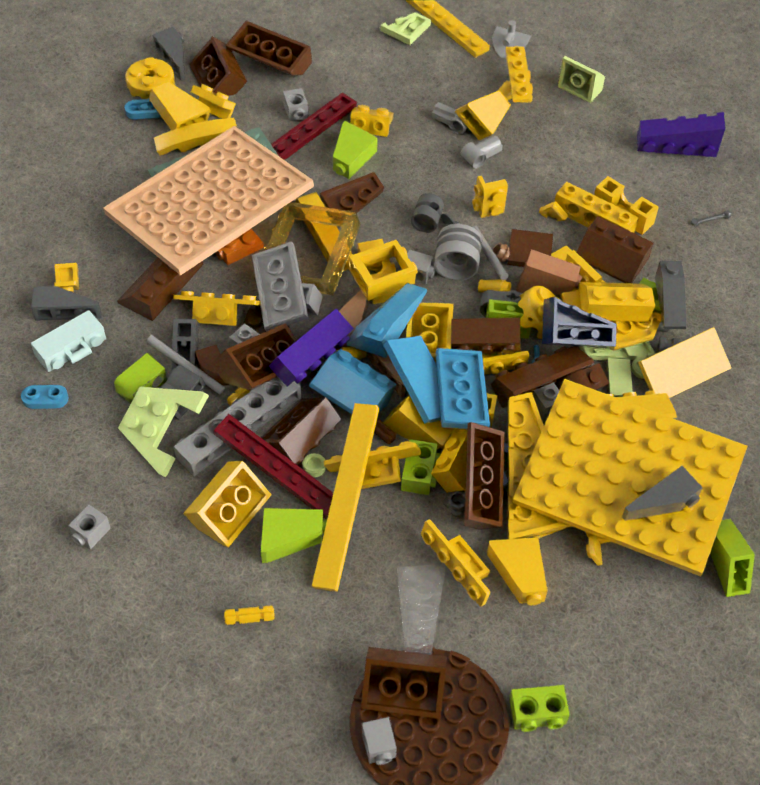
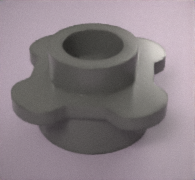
(457, 496)

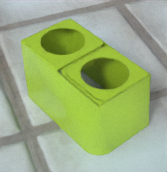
(137, 376)

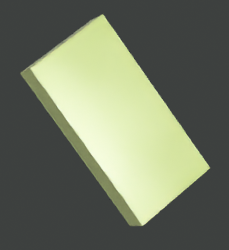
(619, 376)

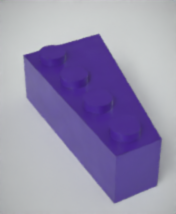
(311, 348)

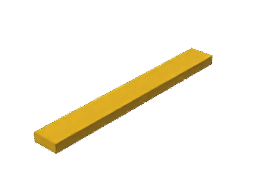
(345, 498)

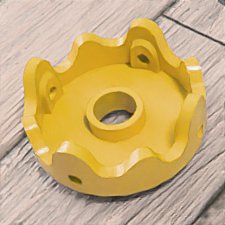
(140, 80)
(532, 306)

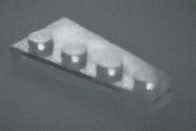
(419, 605)

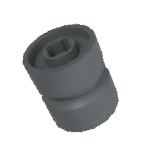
(427, 212)

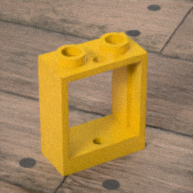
(386, 284)

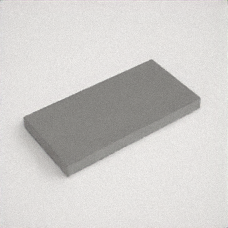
(279, 286)

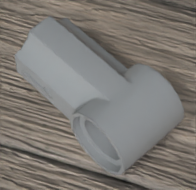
(448, 116)
(478, 153)

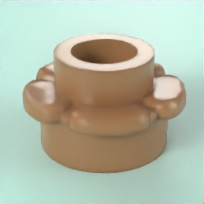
(501, 251)

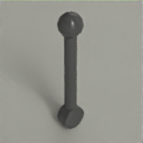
(695, 222)

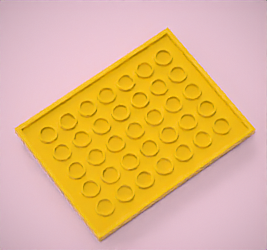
(607, 454)

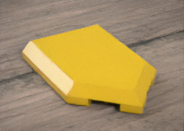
(635, 332)

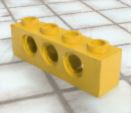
(585, 207)

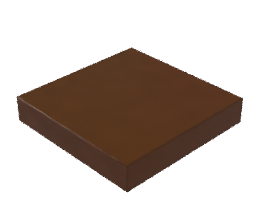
(522, 243)

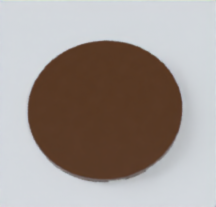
(451, 750)

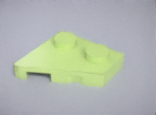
(407, 28)

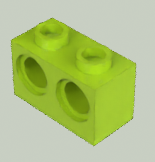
(420, 467)
(536, 700)

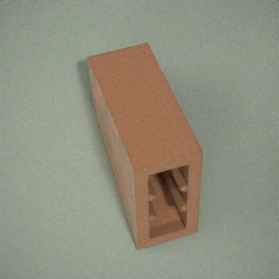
(550, 273)

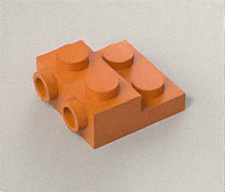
(240, 247)

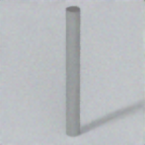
(492, 257)
(178, 359)

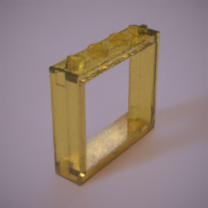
(346, 219)

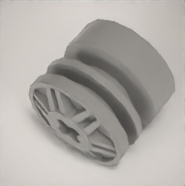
(458, 252)

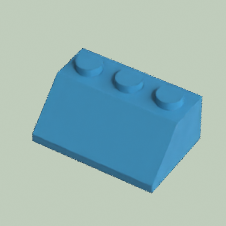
(350, 381)

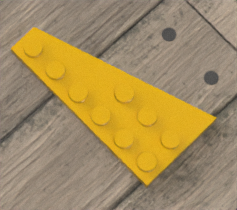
(523, 433)

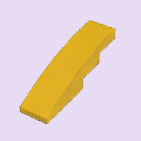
(192, 135)

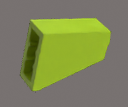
(353, 150)
(290, 531)
(732, 559)

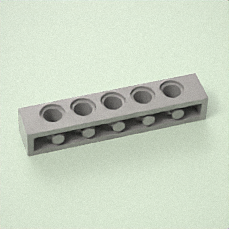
(270, 399)

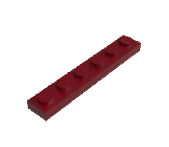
(313, 125)
(274, 464)

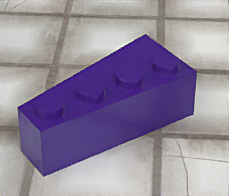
(682, 136)

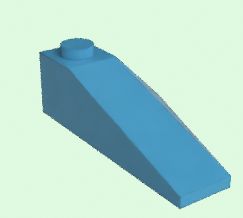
(387, 320)

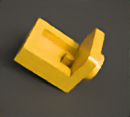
(67, 276)

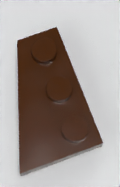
(354, 194)

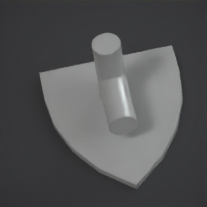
(508, 38)

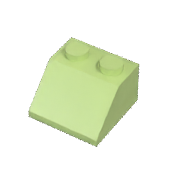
(580, 80)

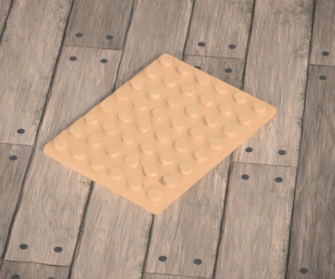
(207, 199)

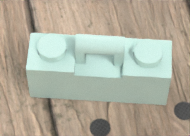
(69, 341)

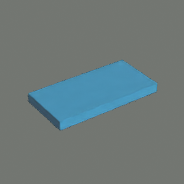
(417, 373)
(461, 388)

